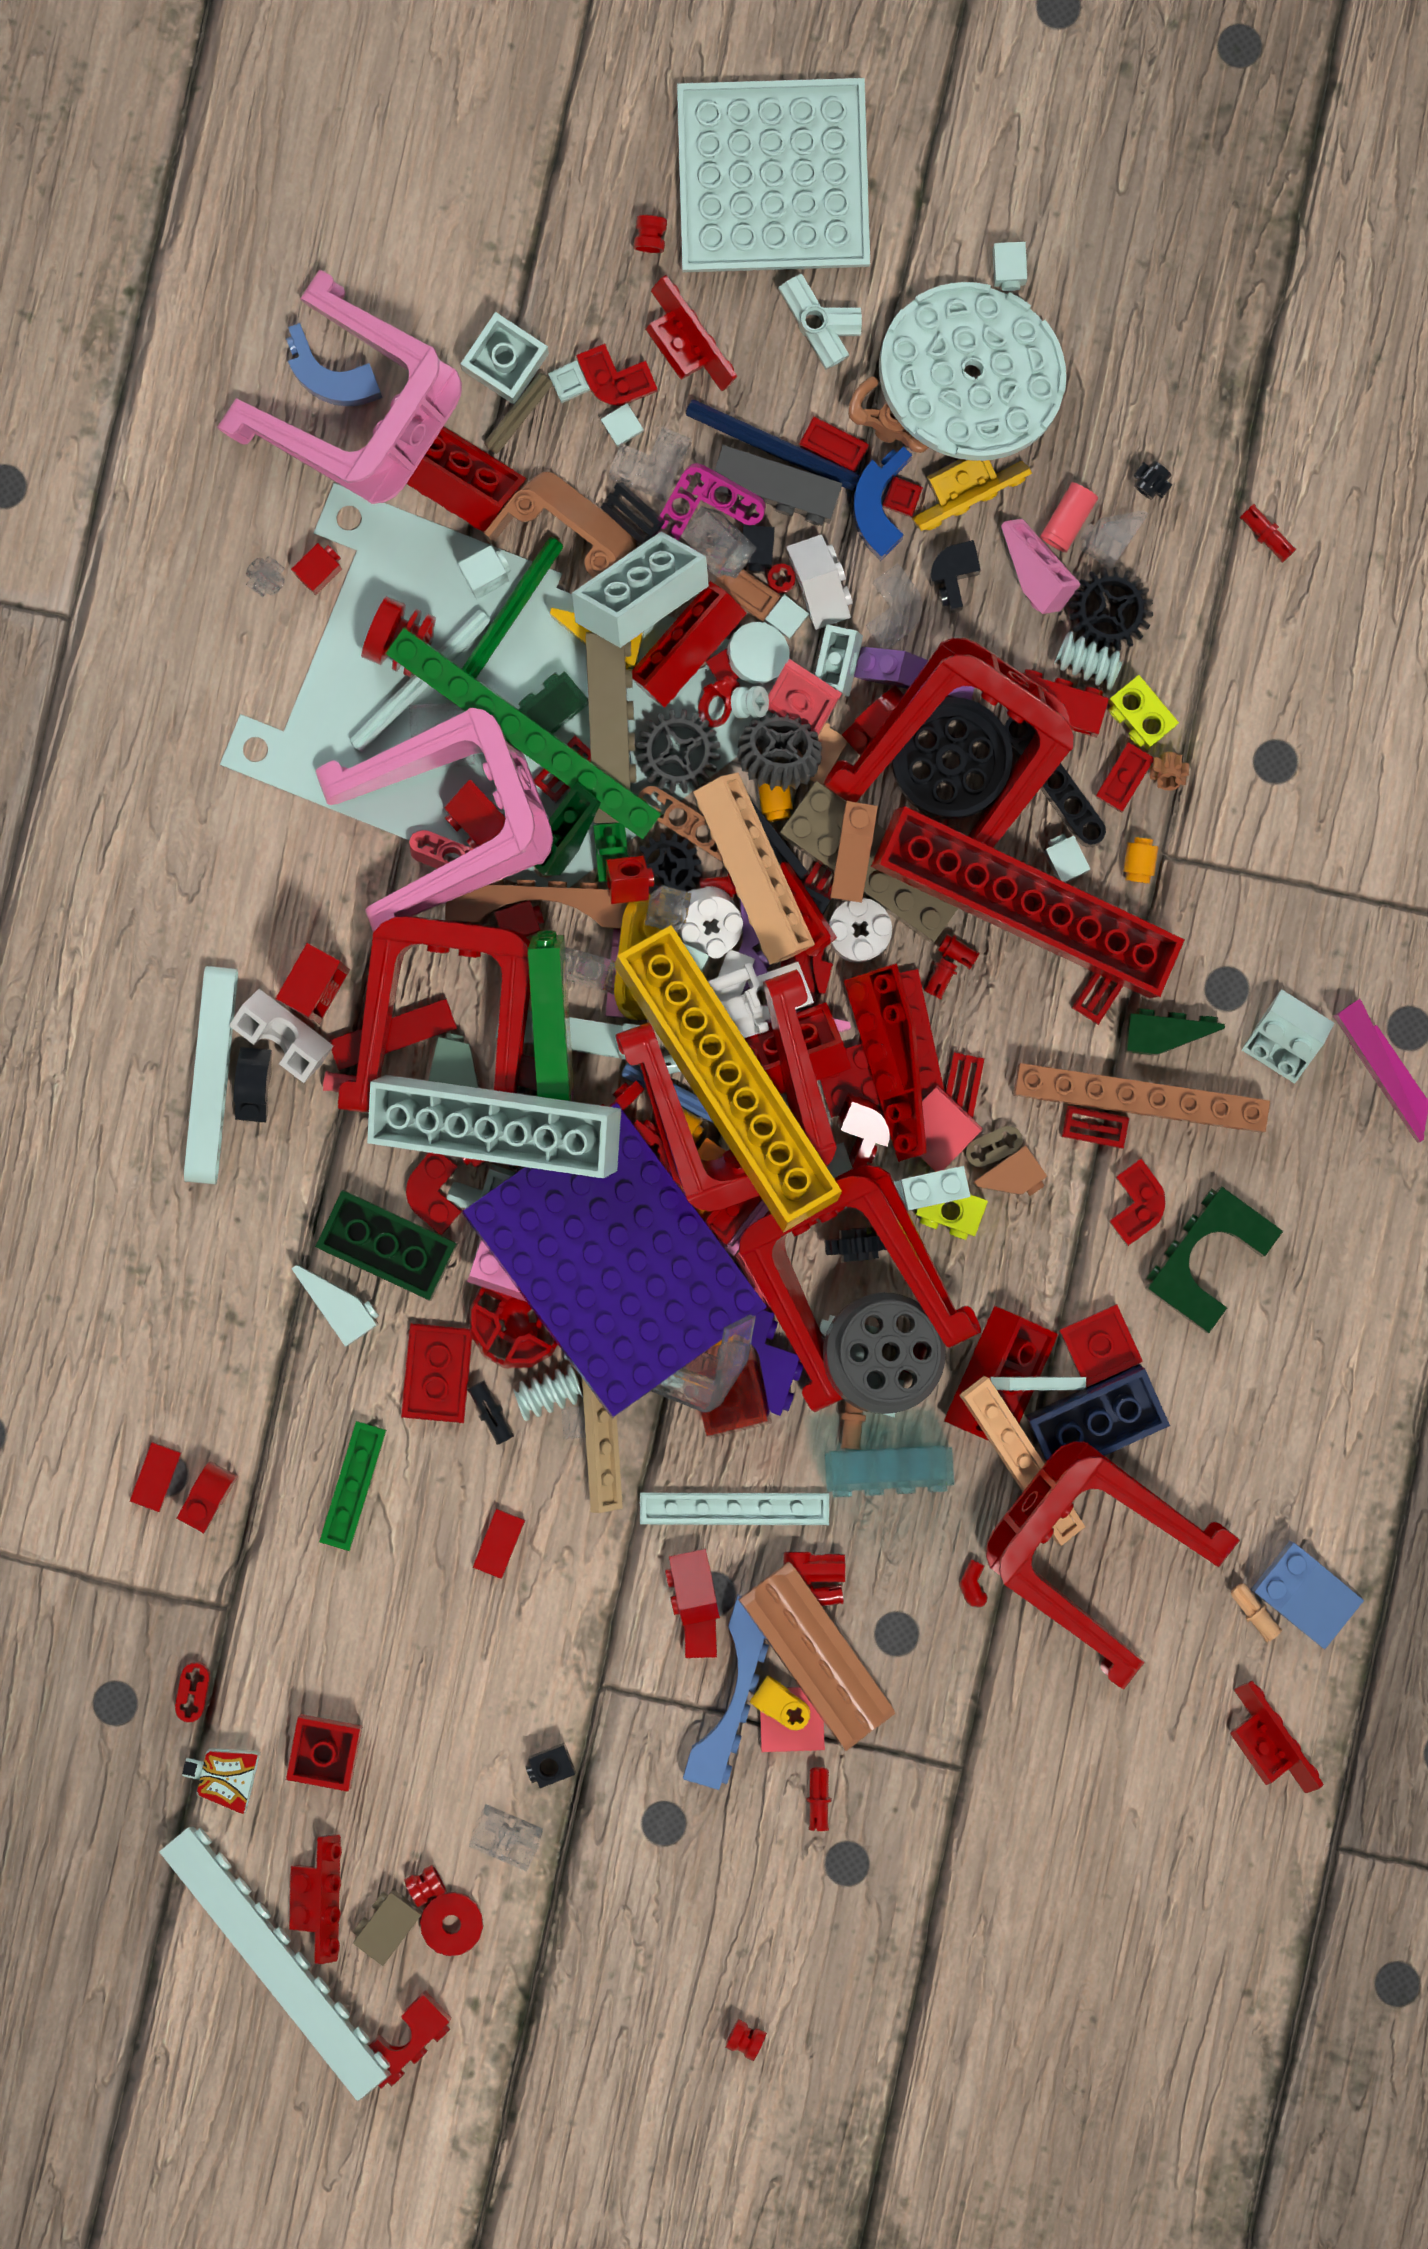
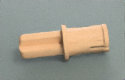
(1256, 1612)

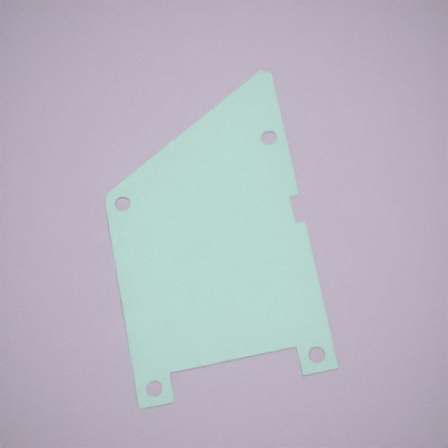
(342, 691)

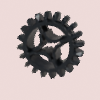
(1116, 622)

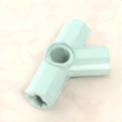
(834, 321)

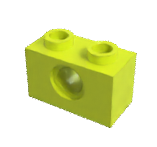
(967, 1221)

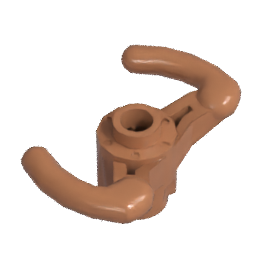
(883, 420)

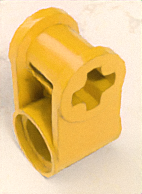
(776, 1700)

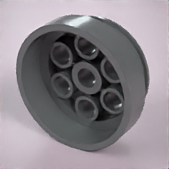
(850, 1377)

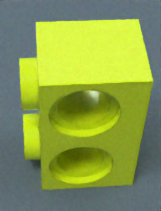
(1149, 708)

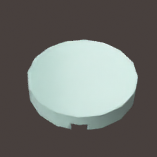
(757, 652)

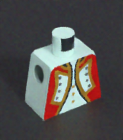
(225, 1776)

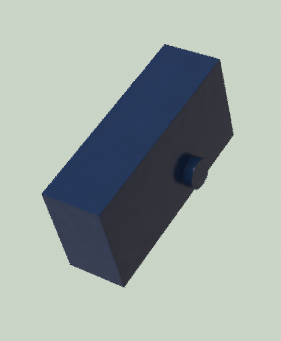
(1102, 1415)

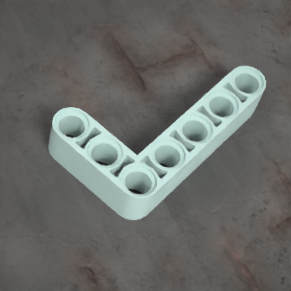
(587, 1036)

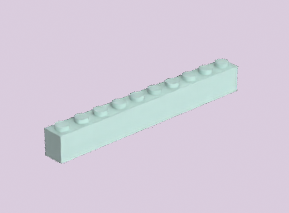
(275, 1962)

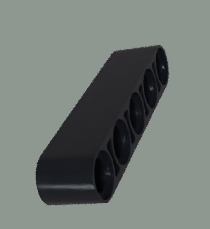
(1067, 791)

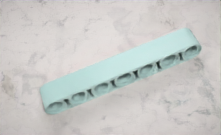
(210, 1075)

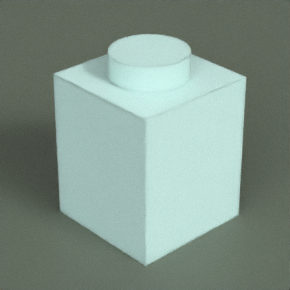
(1009, 265)
(1066, 858)

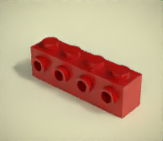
(687, 644)

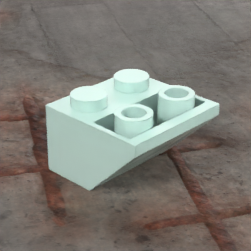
(1288, 1036)

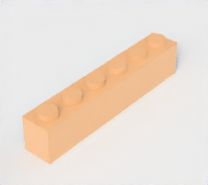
(753, 868)

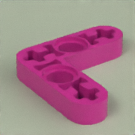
(706, 493)

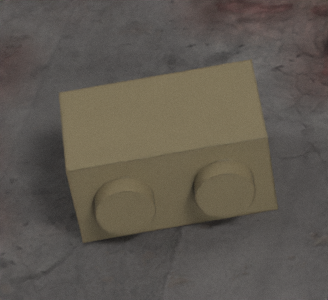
(387, 1926)

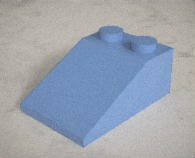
(1307, 1594)

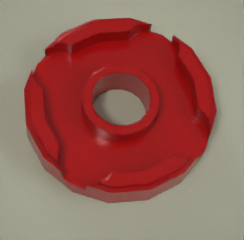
(451, 1942)

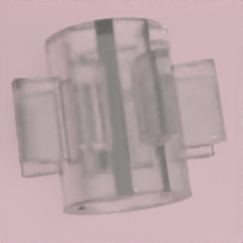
(265, 576)

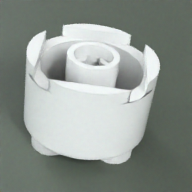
(878, 929)
(714, 937)

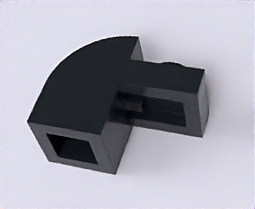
(953, 564)
(252, 1084)

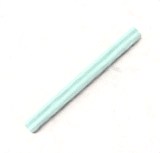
(415, 685)

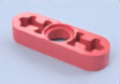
(437, 844)

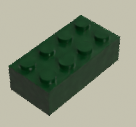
(386, 1245)

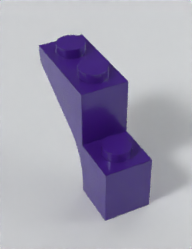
(777, 1365)

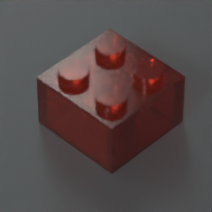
(742, 1407)

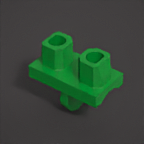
(609, 844)

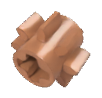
(1169, 771)

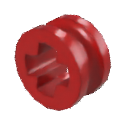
(776, 569)

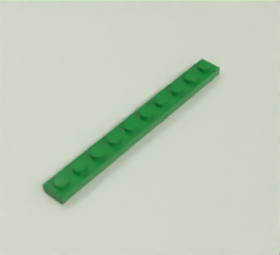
(523, 732)

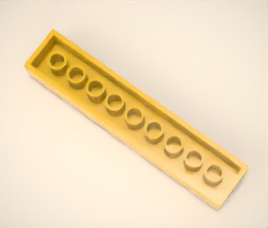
(727, 1078)

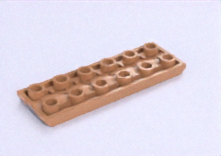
(817, 1656)

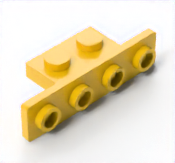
(964, 485)

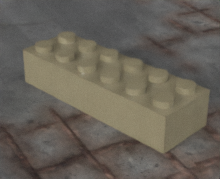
(817, 831)

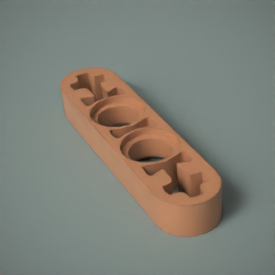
(693, 822)

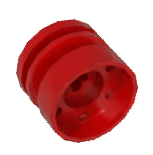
(387, 626)

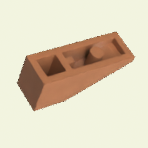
(854, 851)

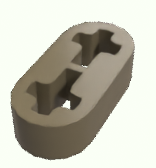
(997, 1153)

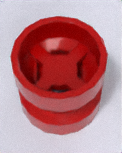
(650, 233)
(425, 1885)
(745, 2040)

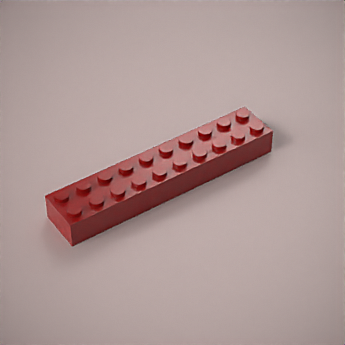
(1027, 902)

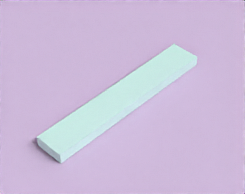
(734, 1508)

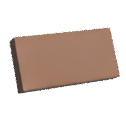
(750, 594)

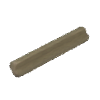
(518, 413)

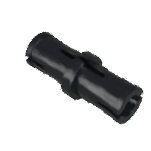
(480, 1394)

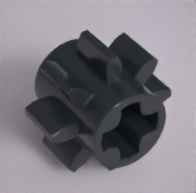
(1152, 480)

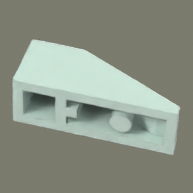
(342, 1310)

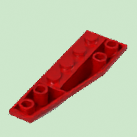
(892, 1054)

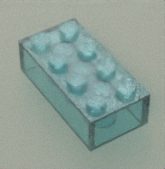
(888, 1469)

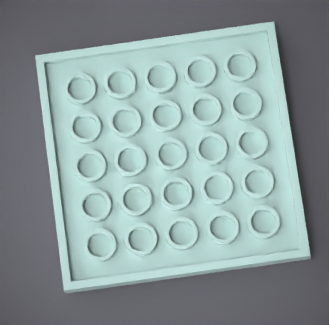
(773, 175)

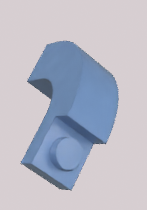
(337, 388)

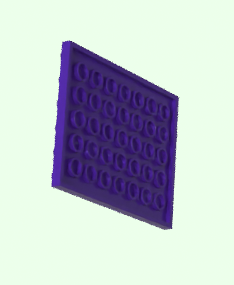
(615, 1269)

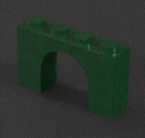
(1173, 1279)

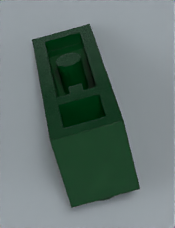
(569, 828)

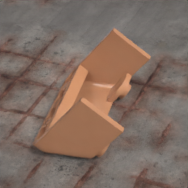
(577, 512)

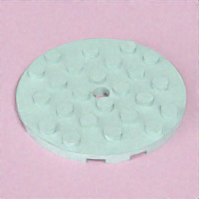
(946, 407)

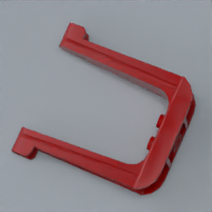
(955, 665)
(388, 949)
(723, 1181)
(874, 1194)
(1049, 1498)

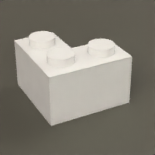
(820, 581)

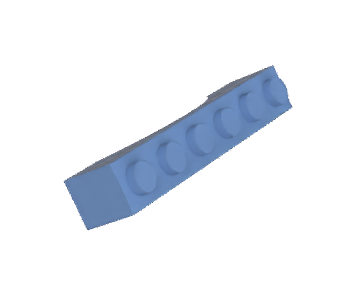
(710, 1755)

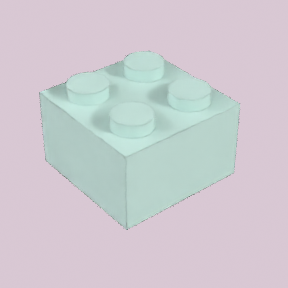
(504, 358)

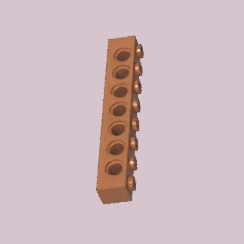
(1141, 1098)

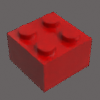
(324, 1752)

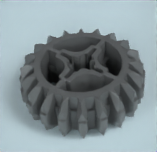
(779, 744)
(665, 757)

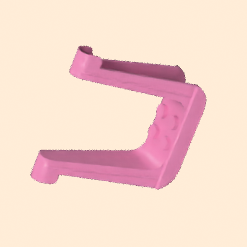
(397, 441)
(522, 841)

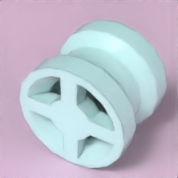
(749, 702)

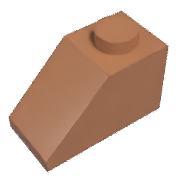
(1014, 1175)

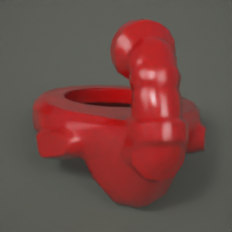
(723, 689)

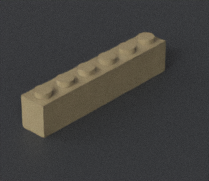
(610, 712)

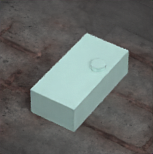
(640, 589)

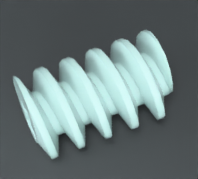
(1089, 660)
(548, 1393)

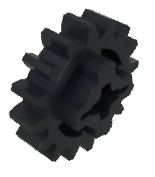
(682, 864)
(855, 1244)

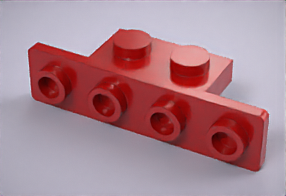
(684, 338)
(1269, 1743)
(316, 1898)

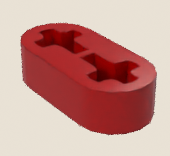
(200, 1693)

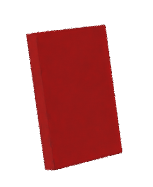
(437, 1373)

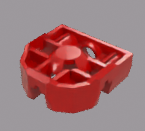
(486, 1327)

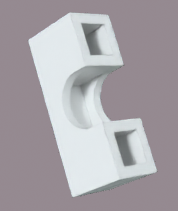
(266, 1019)

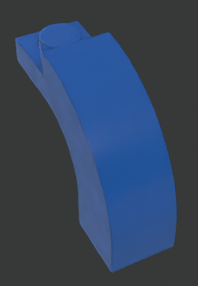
(870, 520)

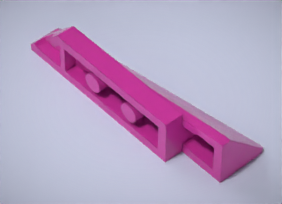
(1385, 1067)

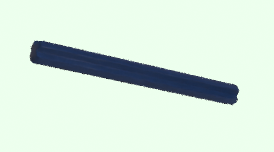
(772, 444)

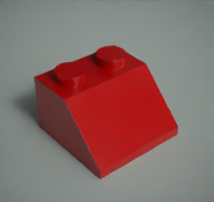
(475, 815)

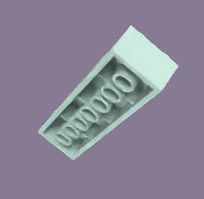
(494, 1126)

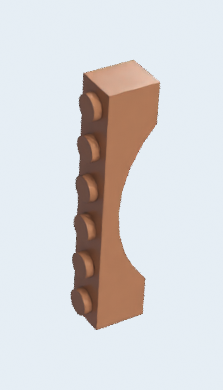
(490, 898)

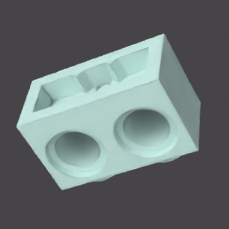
(485, 571)

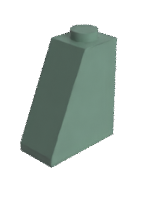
(453, 1062)

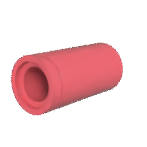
(1069, 517)

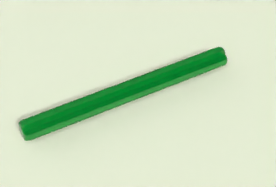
(513, 607)

